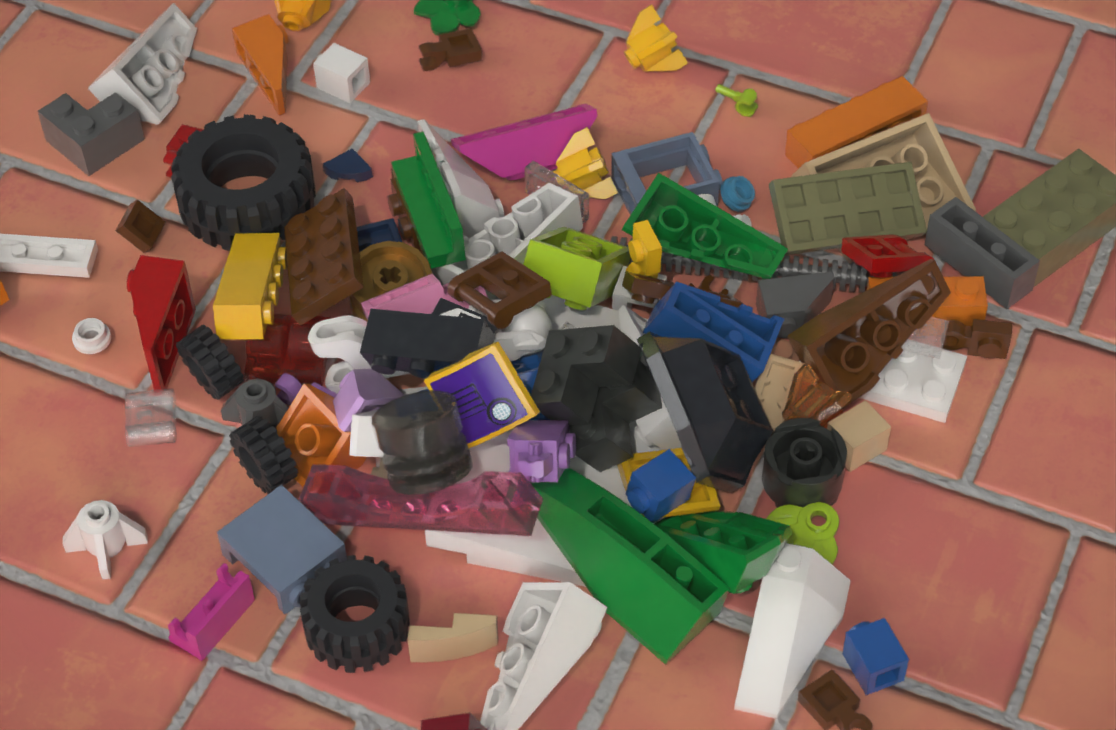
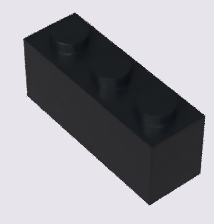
(420, 341)

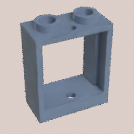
(662, 156)

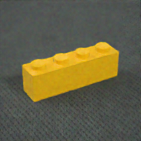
(249, 286)

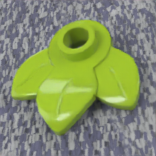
(805, 532)

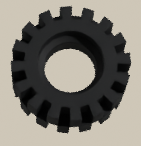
(210, 362)
(263, 454)

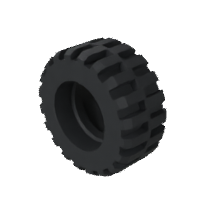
(238, 150)

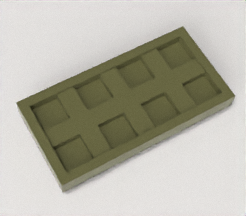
(867, 201)

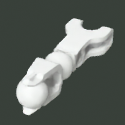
(344, 335)

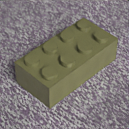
(1060, 212)

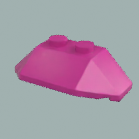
(538, 139)

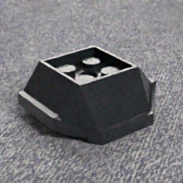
(709, 406)

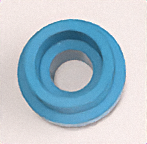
(737, 193)

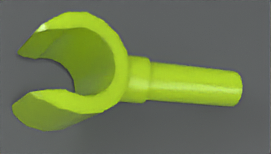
(744, 101)

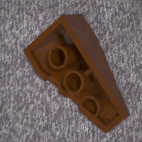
(864, 333)

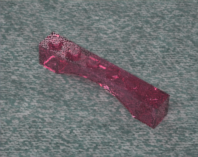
(487, 504)

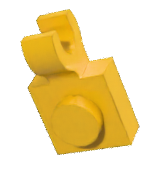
(644, 251)

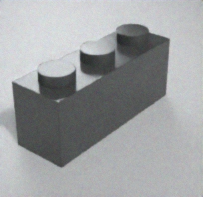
(981, 250)

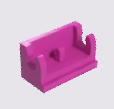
(213, 614)

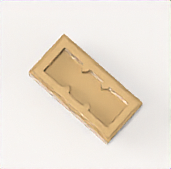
(774, 386)

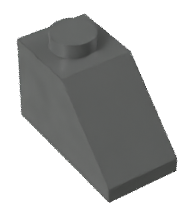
(794, 298)

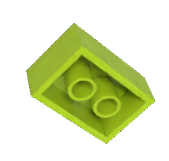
(577, 265)

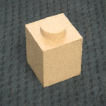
(863, 433)

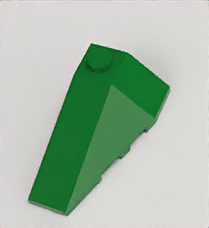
(704, 232)

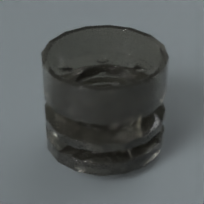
(422, 442)

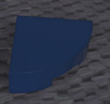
(348, 166)

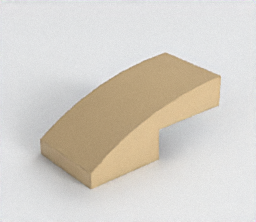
(467, 637)

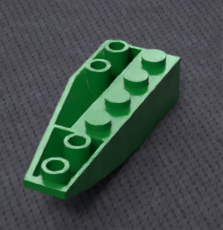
(630, 564)

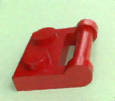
(882, 254)

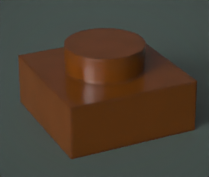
(140, 226)

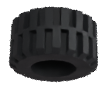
(360, 641)

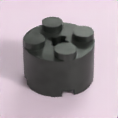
(804, 463)

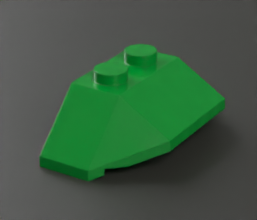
(729, 544)

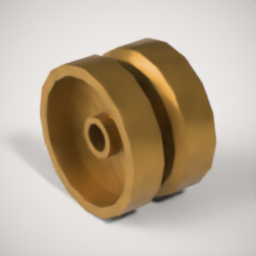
(387, 268)

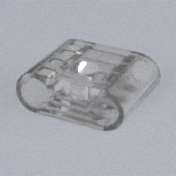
(150, 417)

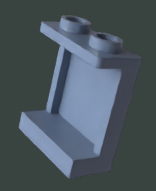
(280, 545)

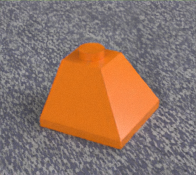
(314, 434)

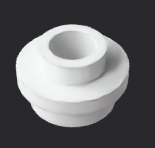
(91, 336)

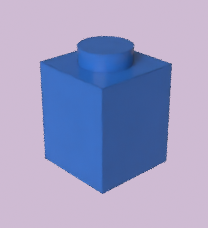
(660, 486)
(875, 655)

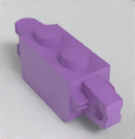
(541, 449)

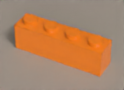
(855, 120)

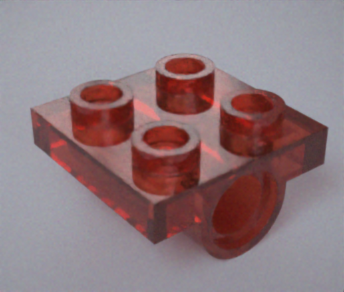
(285, 351)

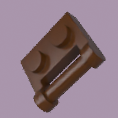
(506, 279)

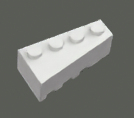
(531, 217)

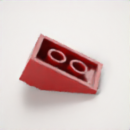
(162, 310)

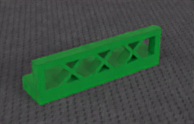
(429, 205)

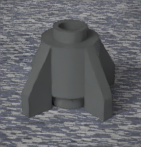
(254, 399)

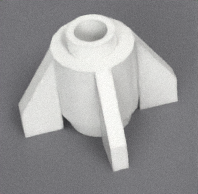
(103, 533)

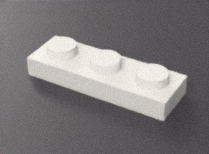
(47, 255)

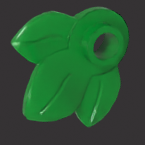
(448, 14)

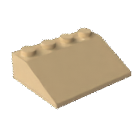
(909, 142)

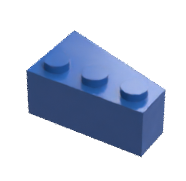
(700, 314)

